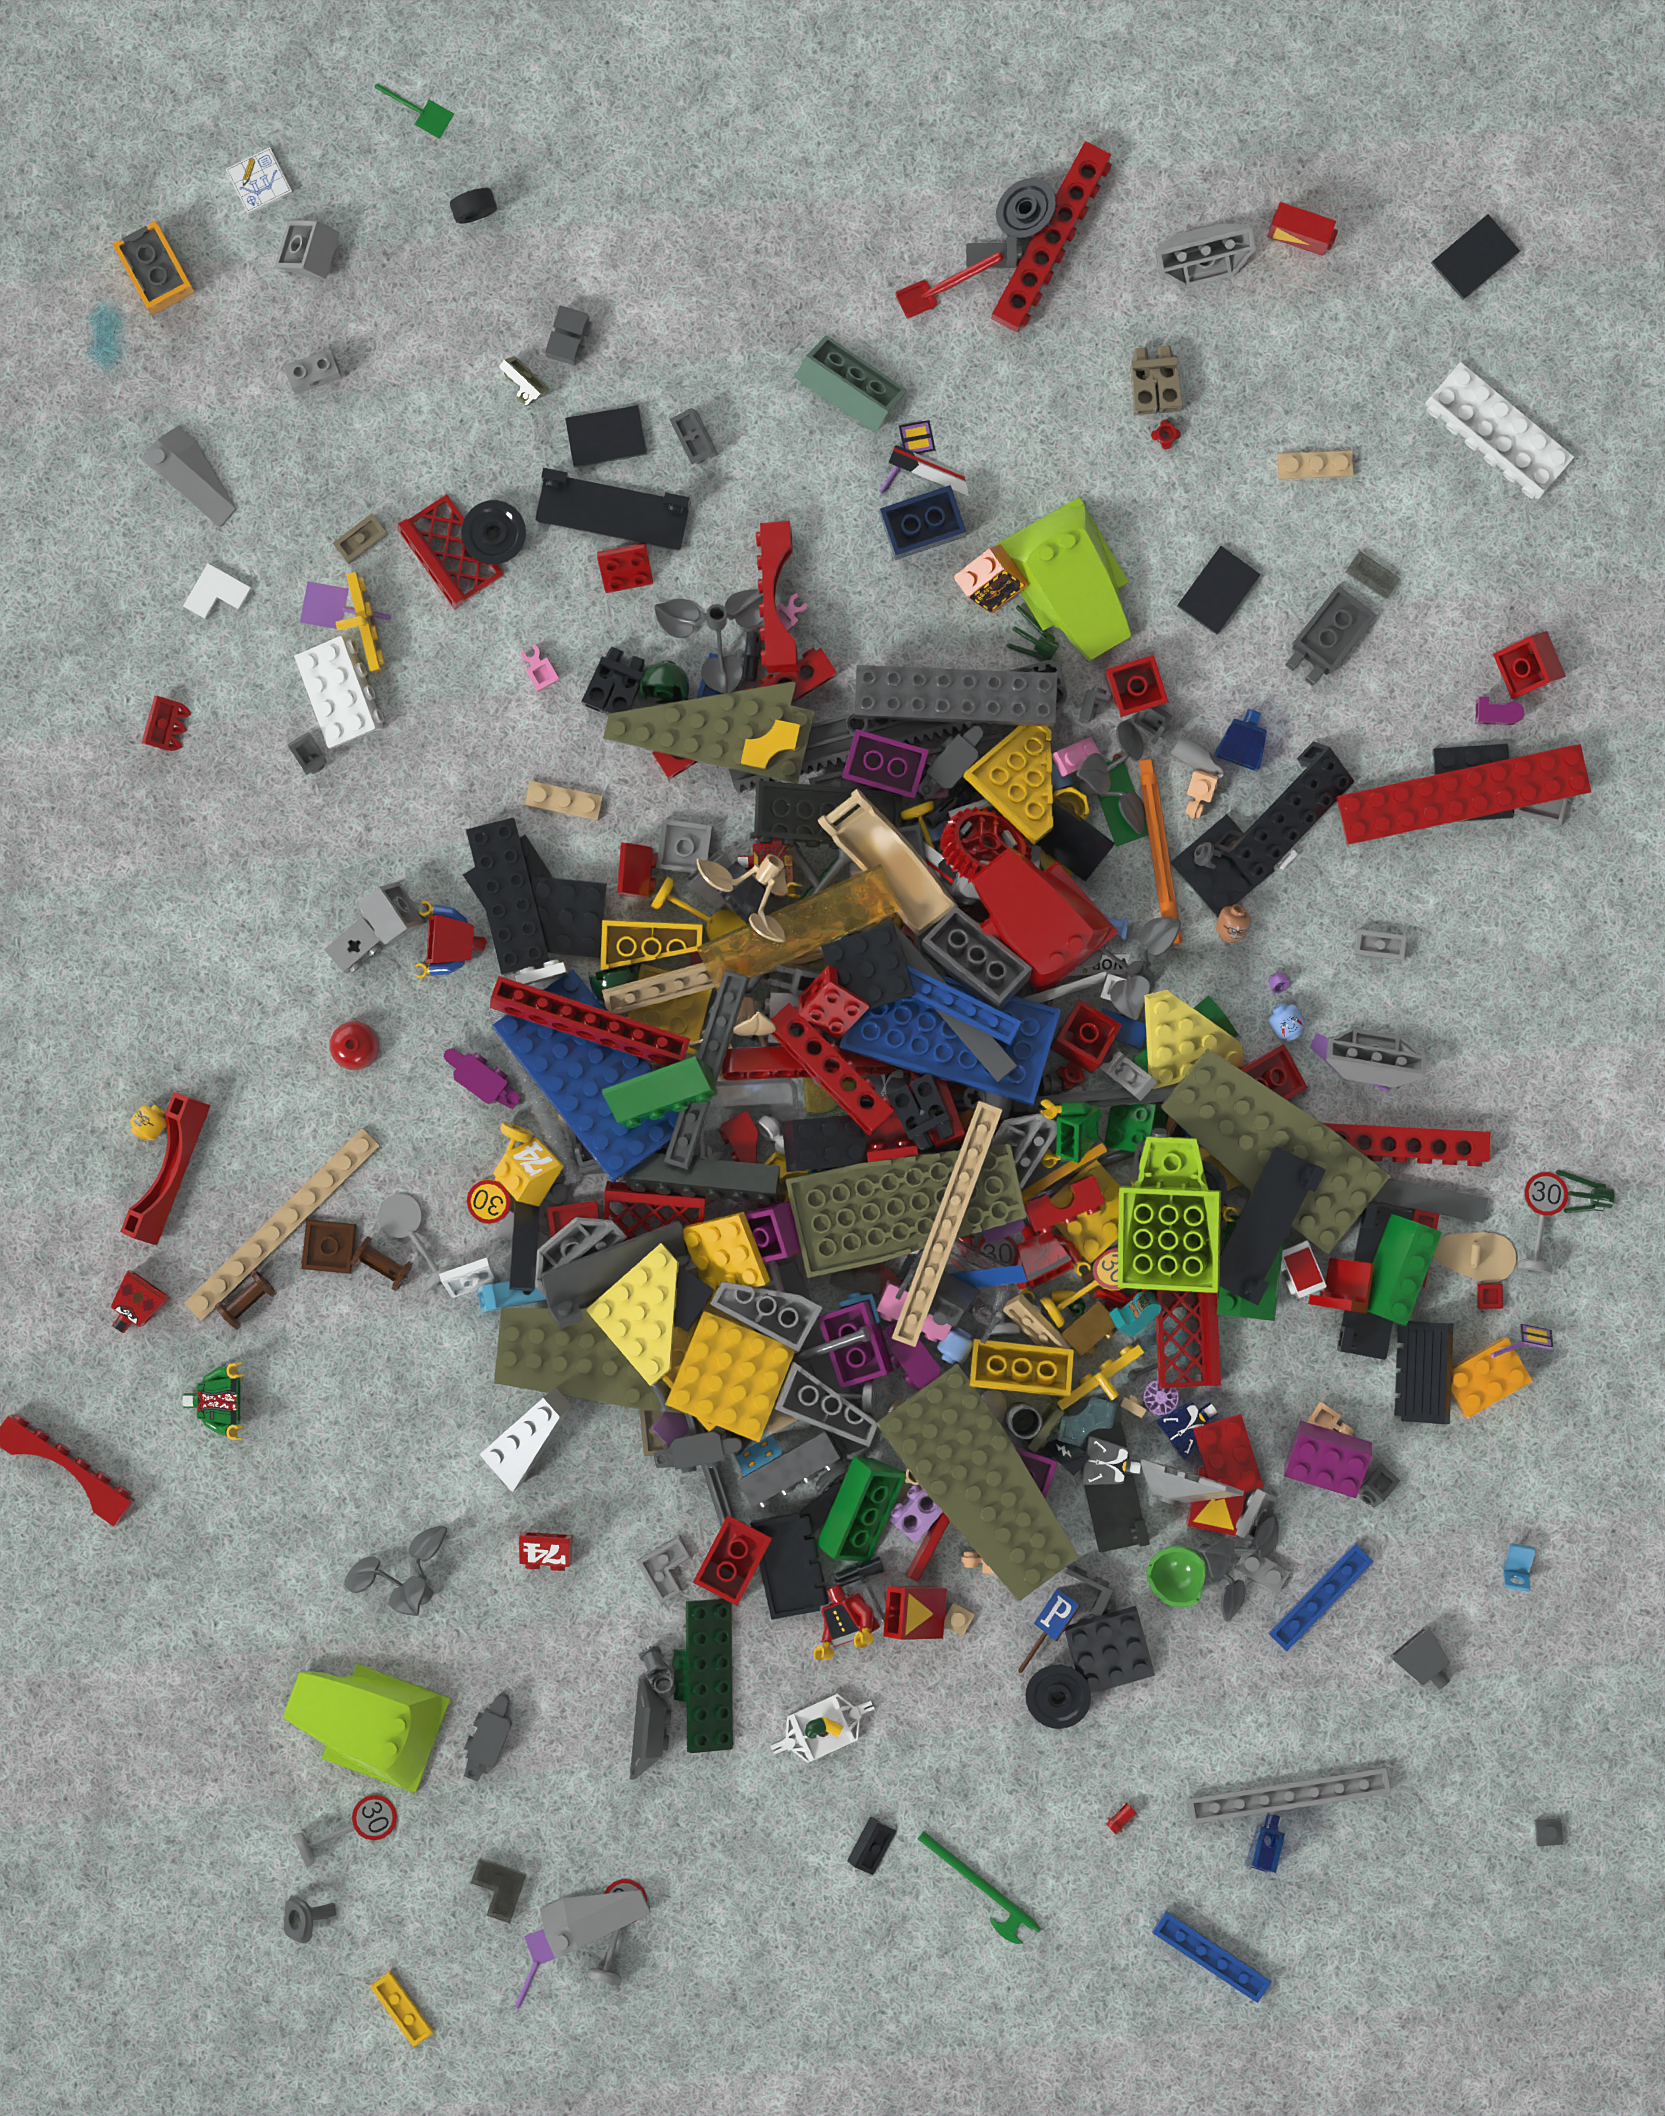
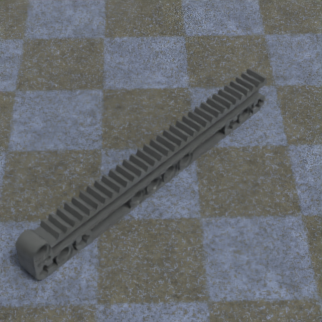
(833, 737)

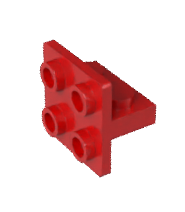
(625, 567)

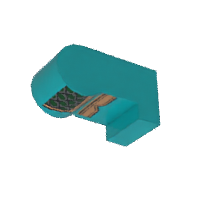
(1136, 1313)

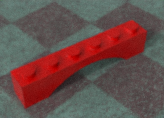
(776, 548)
(743, 1137)
(149, 1215)
(105, 1499)

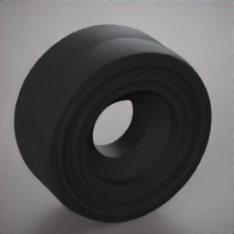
(473, 205)

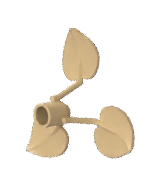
(768, 874)
(748, 1025)

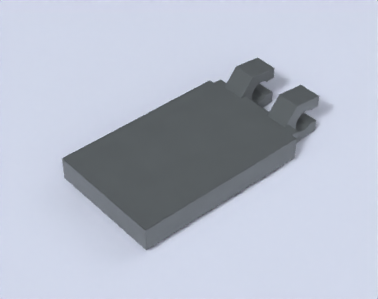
(1330, 634)

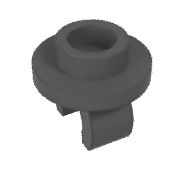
(1204, 853)

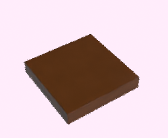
(328, 1246)

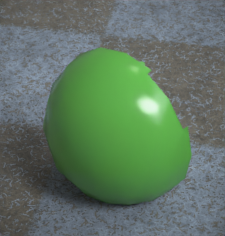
(1177, 1575)

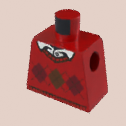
(136, 1301)

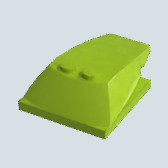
(1071, 579)
(1169, 1221)
(369, 1722)

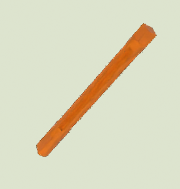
(1158, 843)

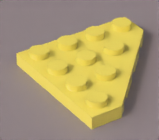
(1180, 1036)
(640, 1313)

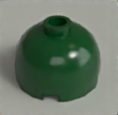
(665, 682)
(611, 978)

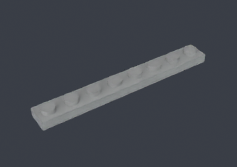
(1289, 1796)

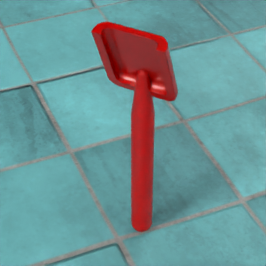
(920, 297)

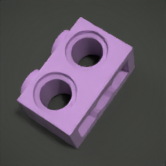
(923, 1515)

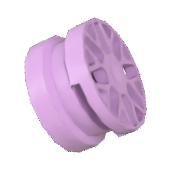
(1160, 1400)

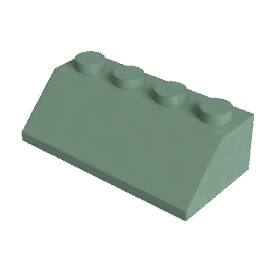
(850, 383)

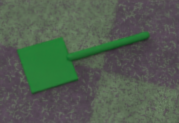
(432, 118)

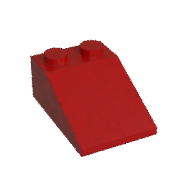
(1277, 1072)
(732, 1560)

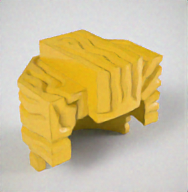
(1074, 800)

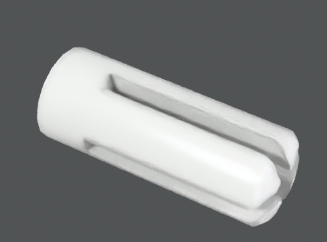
(1285, 862)

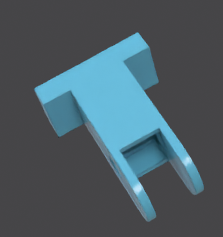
(498, 1296)

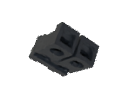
(617, 677)
(926, 1119)

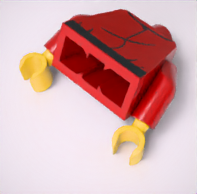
(1045, 1258)

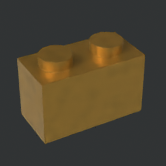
(1089, 1329)

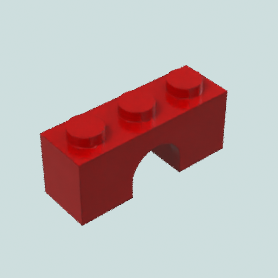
(1085, 1198)

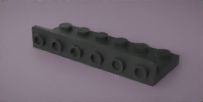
(792, 811)

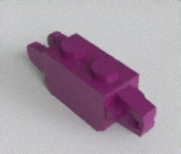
(480, 1079)
(916, 1361)

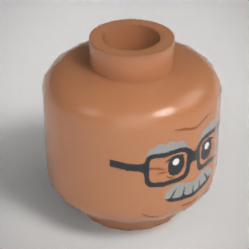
(1233, 923)

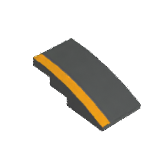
(1046, 1178)

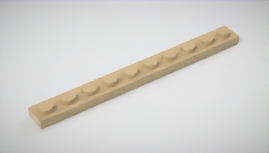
(673, 985)
(947, 1223)
(282, 1224)

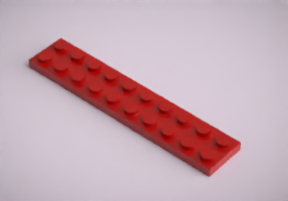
(1463, 794)

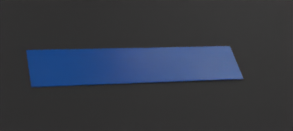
(992, 1276)

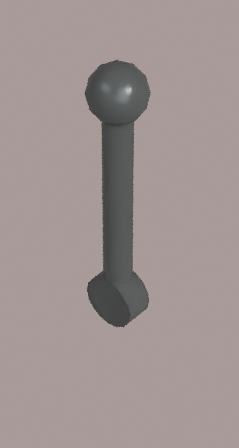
(1132, 1375)

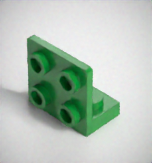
(1133, 1124)

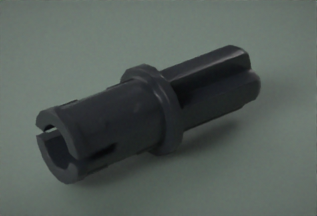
(751, 656)
(859, 1572)

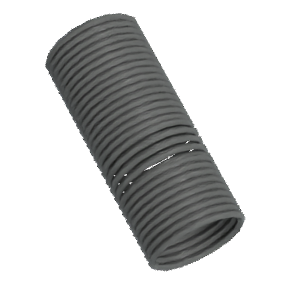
(1033, 1430)

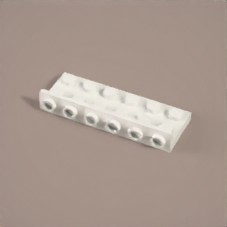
(1498, 431)

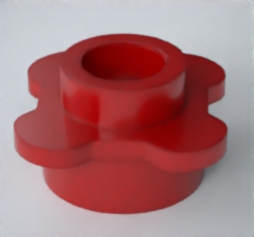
(1165, 427)
(1075, 1070)

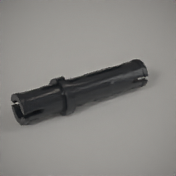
(961, 794)

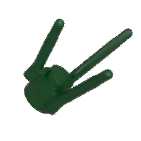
(1045, 647)
(1600, 1197)

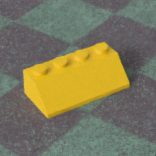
(1021, 1368)

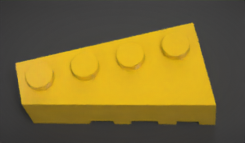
(646, 940)

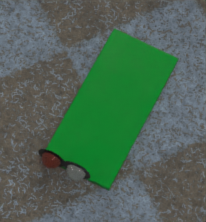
(1119, 782)

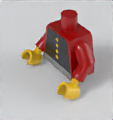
(845, 1621)

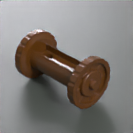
(381, 1263)
(245, 1299)

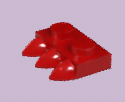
(163, 724)

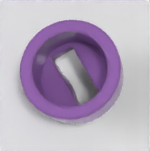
(1278, 979)

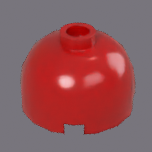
(354, 1045)

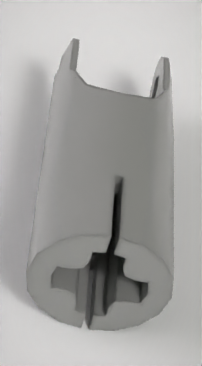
(1197, 757)

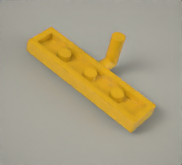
(363, 612)
(1107, 1369)

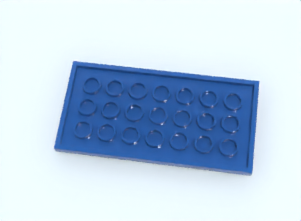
(921, 1041)
(573, 1077)

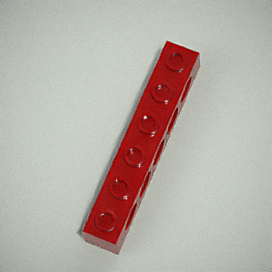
(868, 1119)

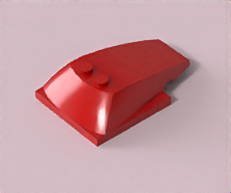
(1040, 916)

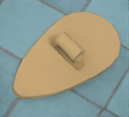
(1477, 1255)

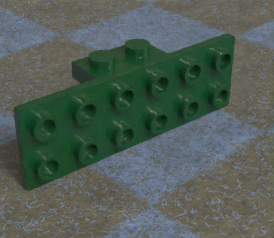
(705, 1675)

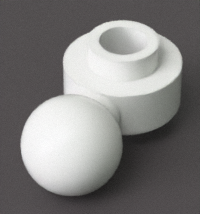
(769, 1129)

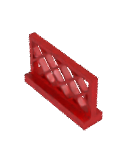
(430, 560)
(620, 1193)
(1208, 1340)

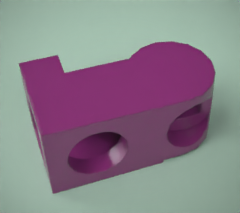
(1497, 713)

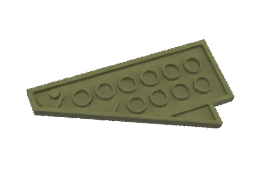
(716, 729)

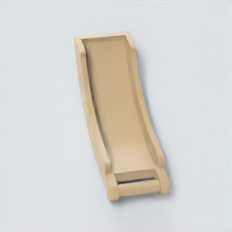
(874, 841)

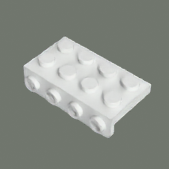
(339, 691)

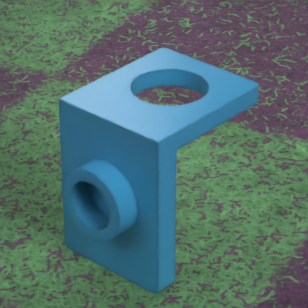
(858, 1298)
(1518, 1566)

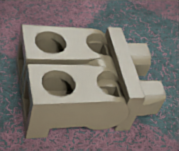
(1153, 373)

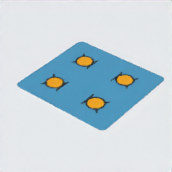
(758, 1454)

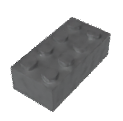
(976, 959)
(788, 1469)

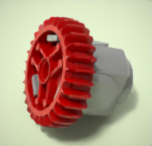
(974, 841)

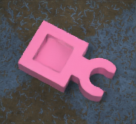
(786, 614)
(541, 671)

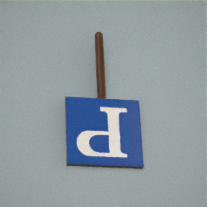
(1053, 1620)

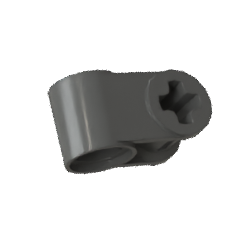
(1000, 1102)

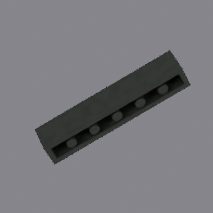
(707, 1178)

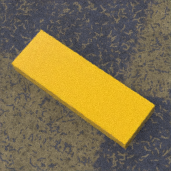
(402, 2008)

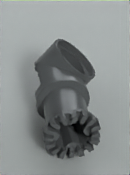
(657, 1671)

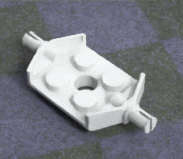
(834, 1708)

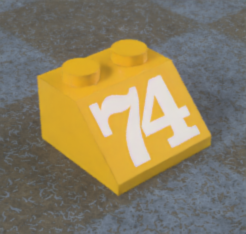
(528, 1171)

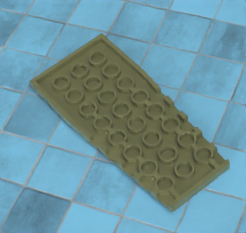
(1245, 1120)
(890, 1205)
(573, 1359)
(979, 1481)

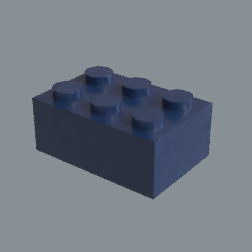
(922, 522)

